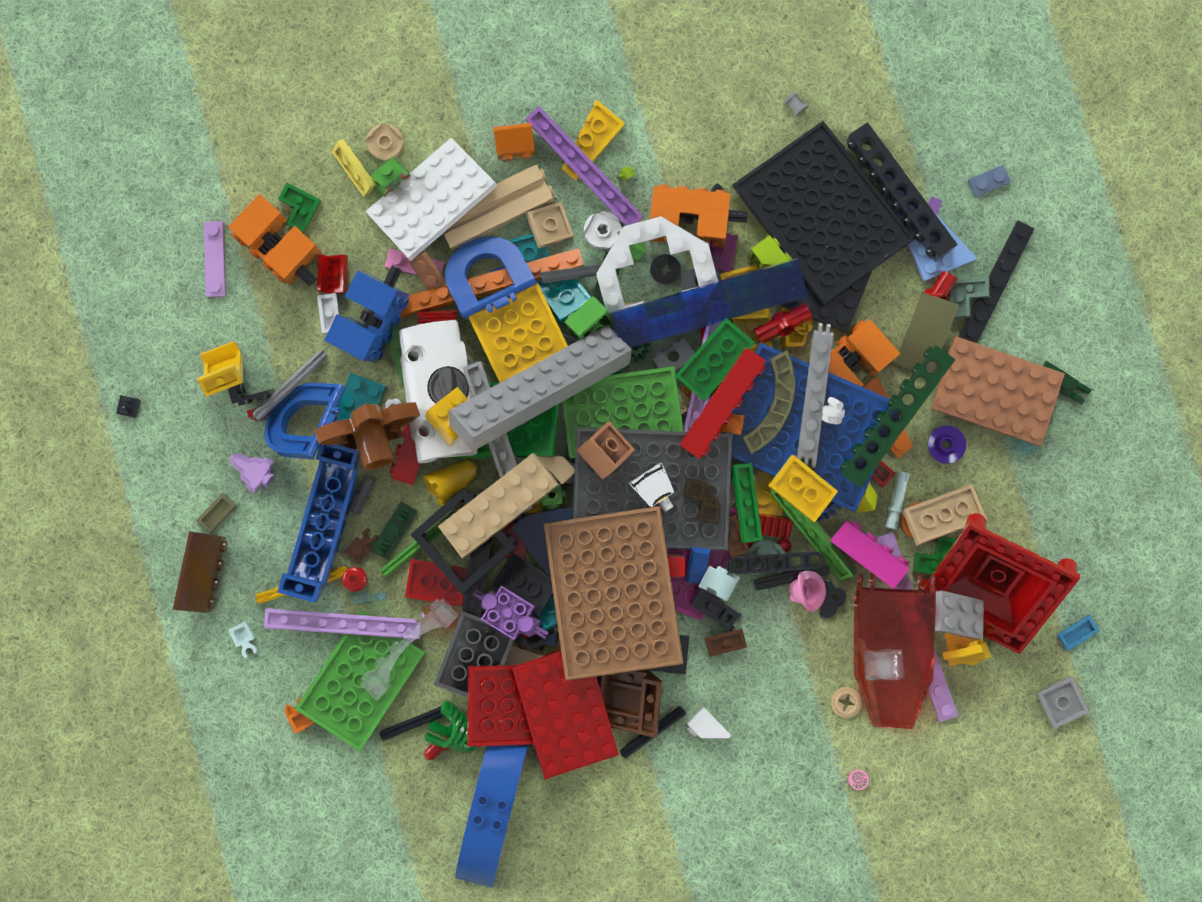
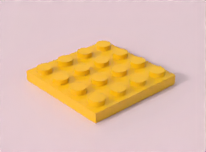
(518, 333)

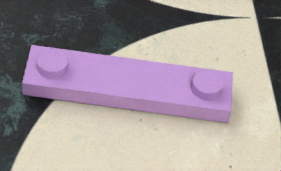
(214, 259)

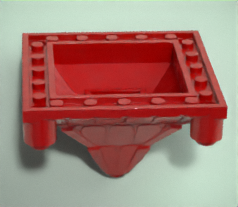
(1014, 582)

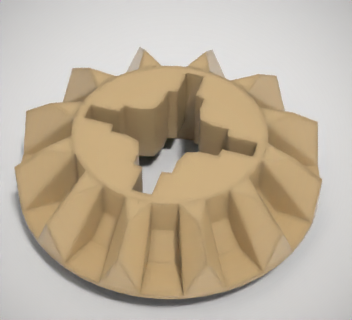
(850, 710)

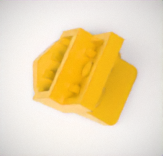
(965, 650)

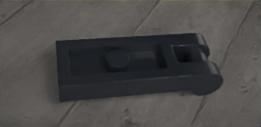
(714, 608)

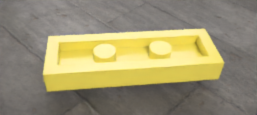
(353, 167)

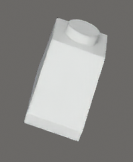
(706, 726)

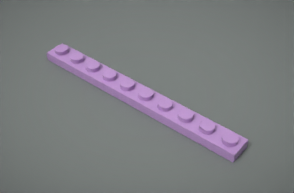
(938, 690)

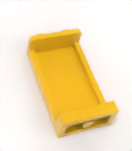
(221, 368)

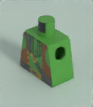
(389, 176)

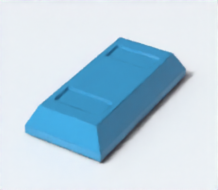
(1078, 632)

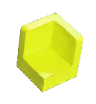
(868, 500)

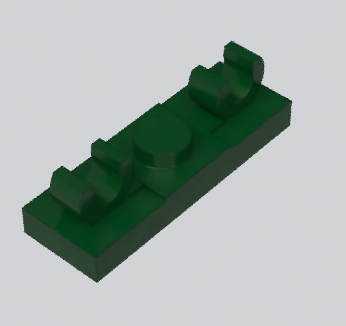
(394, 530)

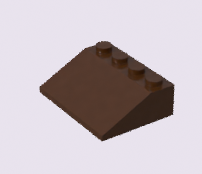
(200, 572)

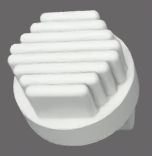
(833, 412)

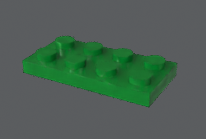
(714, 359)

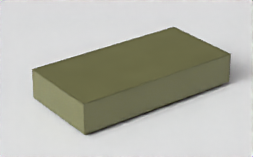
(216, 513)

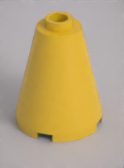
(450, 480)

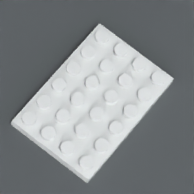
(431, 199)

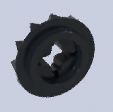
(660, 261)

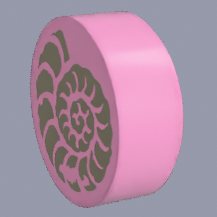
(858, 779)

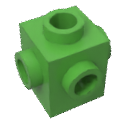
(555, 502)

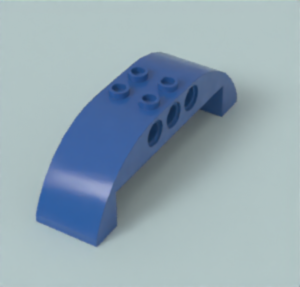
(322, 523)
(490, 814)

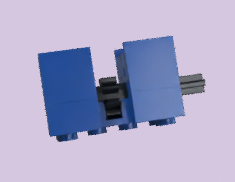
(385, 305)

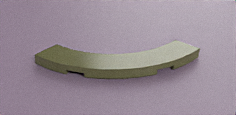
(780, 407)

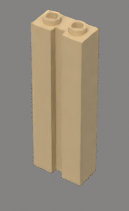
(502, 206)

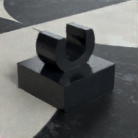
(128, 406)

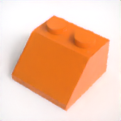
(514, 141)

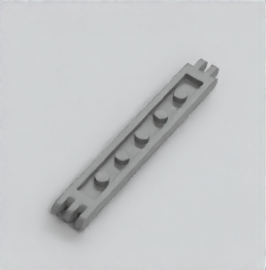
(815, 395)

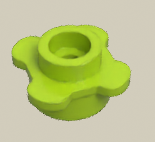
(626, 172)

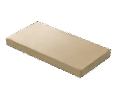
(942, 514)

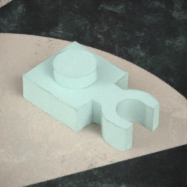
(242, 636)

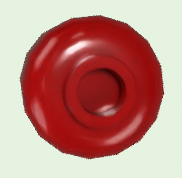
(355, 579)

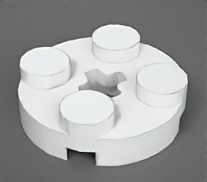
(601, 220)

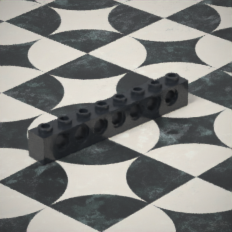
(866, 135)

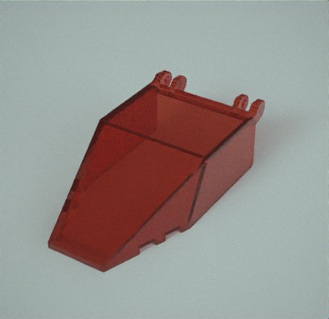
(895, 621)

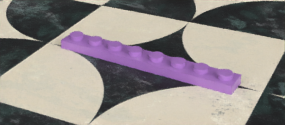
(583, 167)

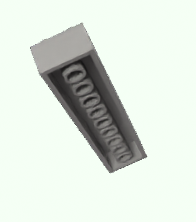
(539, 387)

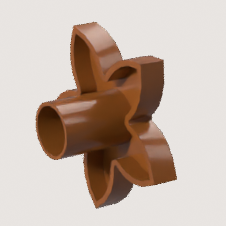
(370, 432)

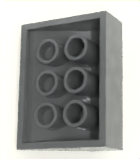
(471, 645)

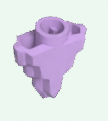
(253, 471)

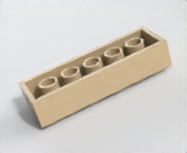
(498, 505)

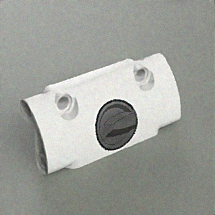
(431, 380)

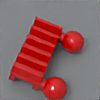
(776, 526)

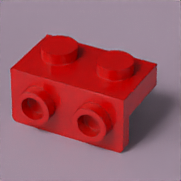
(332, 274)

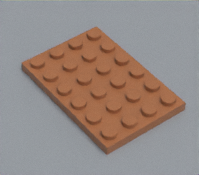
(998, 391)

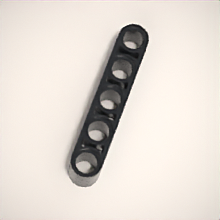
(785, 559)

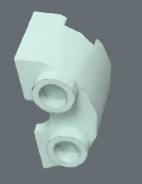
(718, 582)

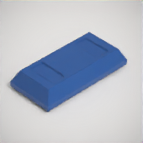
(697, 564)

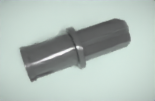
(362, 495)

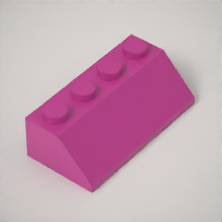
(870, 553)

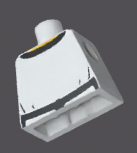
(654, 487)

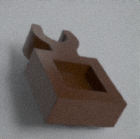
(359, 547)

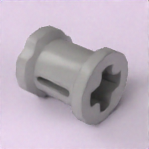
(795, 103)

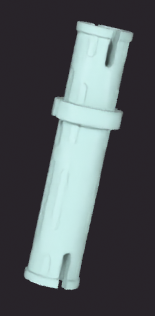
(895, 508)

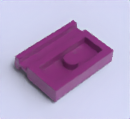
(724, 256)

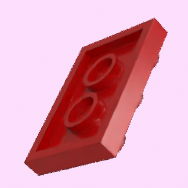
(430, 583)

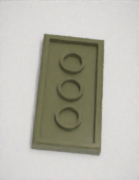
(927, 328)

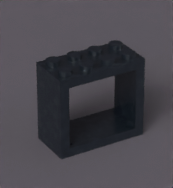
(462, 584)

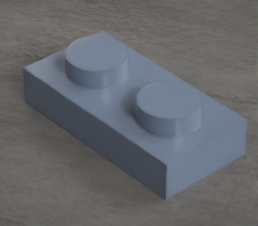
(989, 181)

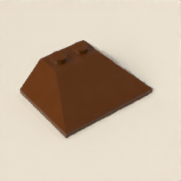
(632, 701)

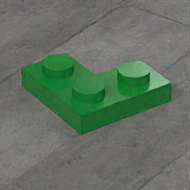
(304, 206)
(928, 563)

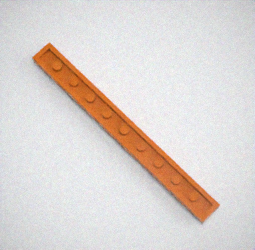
(488, 283)

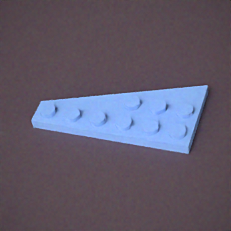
(928, 267)

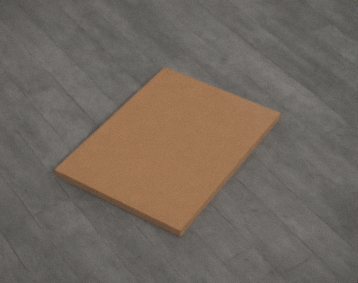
(613, 593)

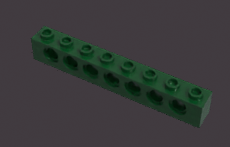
(884, 443)

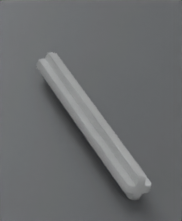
(289, 385)

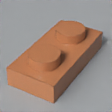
(427, 271)

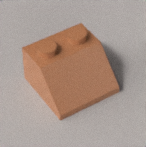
(605, 450)

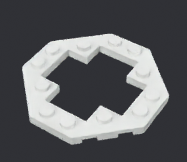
(621, 256)

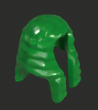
(456, 731)

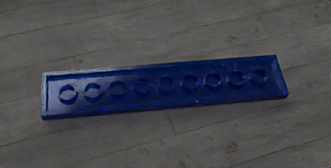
(710, 303)

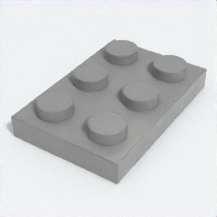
(959, 615)

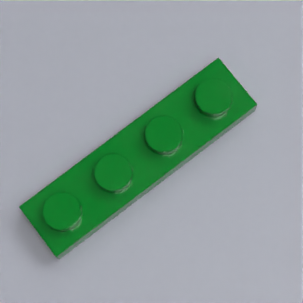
(746, 502)

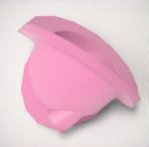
(808, 590)

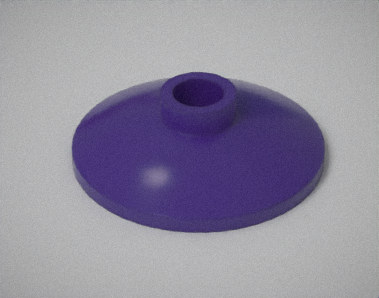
(956, 442)

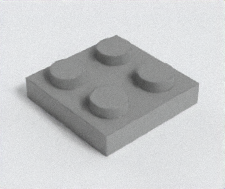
(1062, 702)

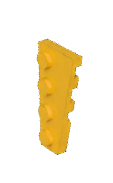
(596, 134)

